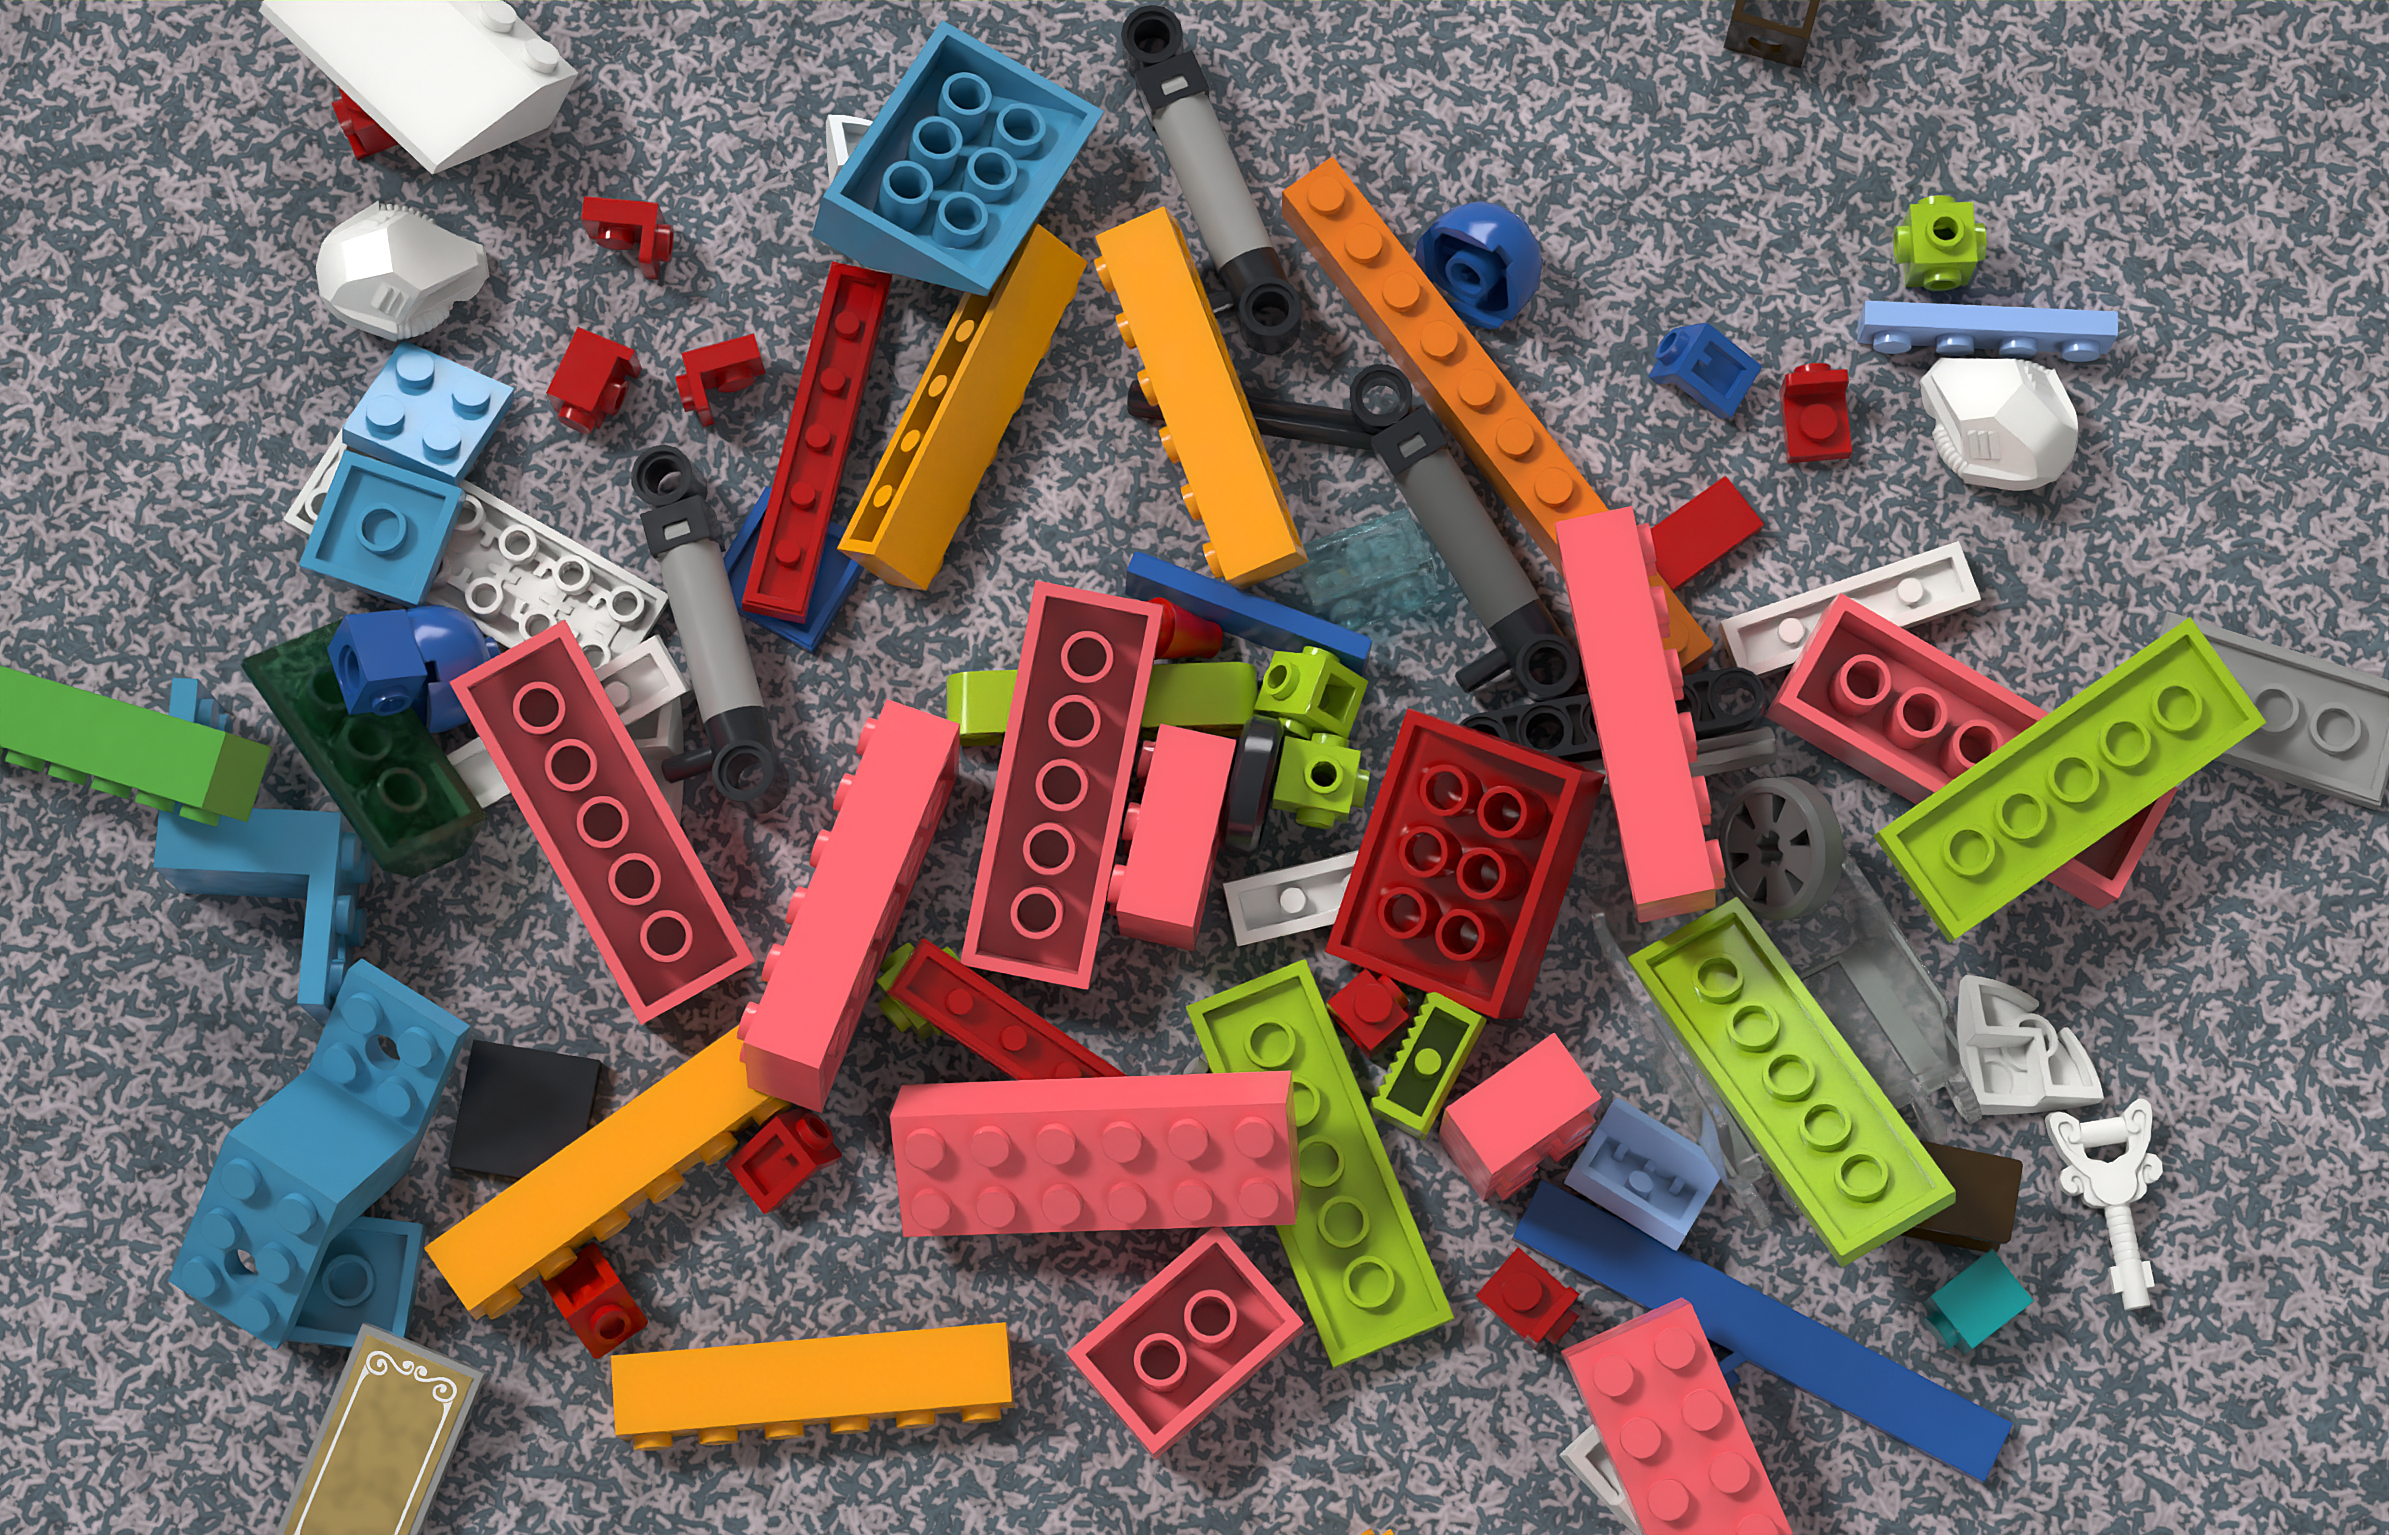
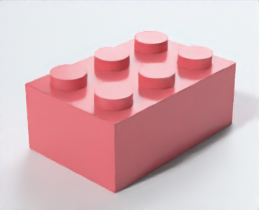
(1172, 837)
(1519, 1118)
(1186, 1341)

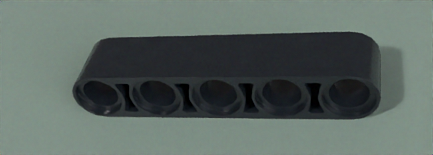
(1576, 715)

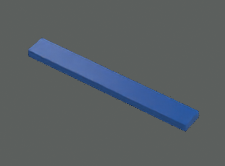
(1765, 1332)

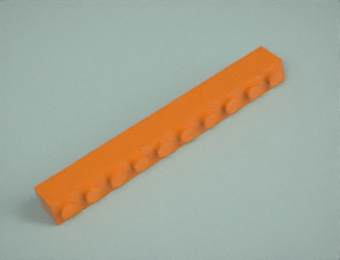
(1455, 373)

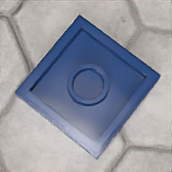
(832, 586)

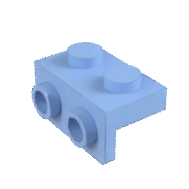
(1644, 1173)

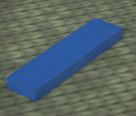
(1244, 612)

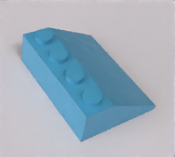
(955, 166)

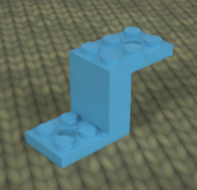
(273, 856)
(318, 1154)

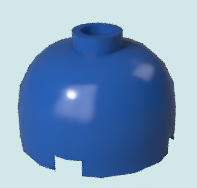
(1483, 261)
(449, 648)

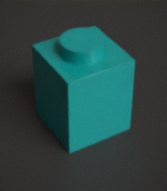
(1975, 1304)

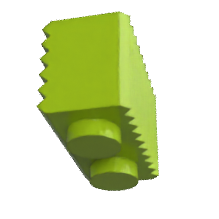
(1427, 1065)

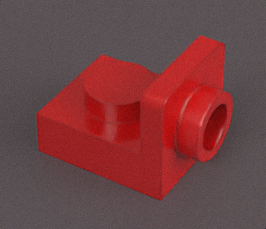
(622, 222)
(723, 365)
(1815, 413)
(783, 1157)
(1529, 1300)
(595, 1302)

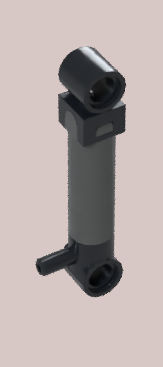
(1465, 538)

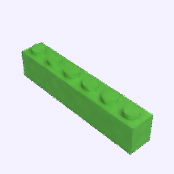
(128, 749)

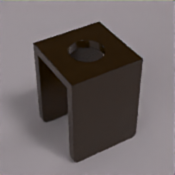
(1792, 39)
(1984, 1199)

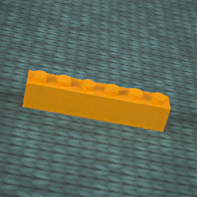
(1200, 400)
(961, 414)
(602, 1178)
(812, 1383)

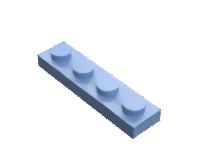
(2012, 330)

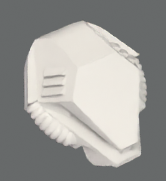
(397, 271)
(2000, 421)

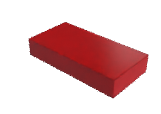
(1702, 533)

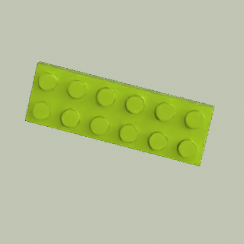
(2069, 779)
(1792, 1082)
(1353, 1229)

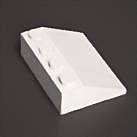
(433, 71)

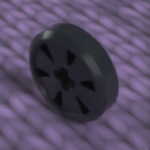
(1251, 785)

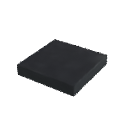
(521, 1108)

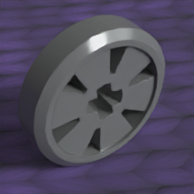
(1808, 839)

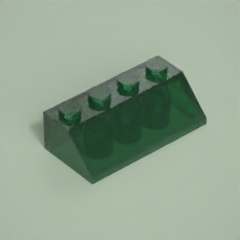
(375, 767)

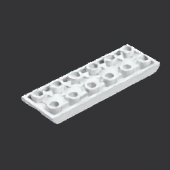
(518, 573)

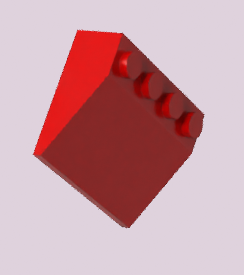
(1465, 864)

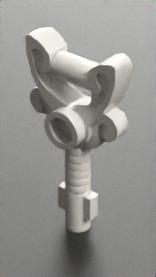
(2112, 1185)

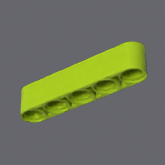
(1189, 696)

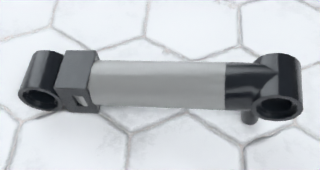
(1180, 111)
(688, 546)

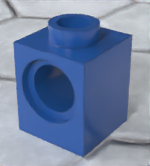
(377, 662)

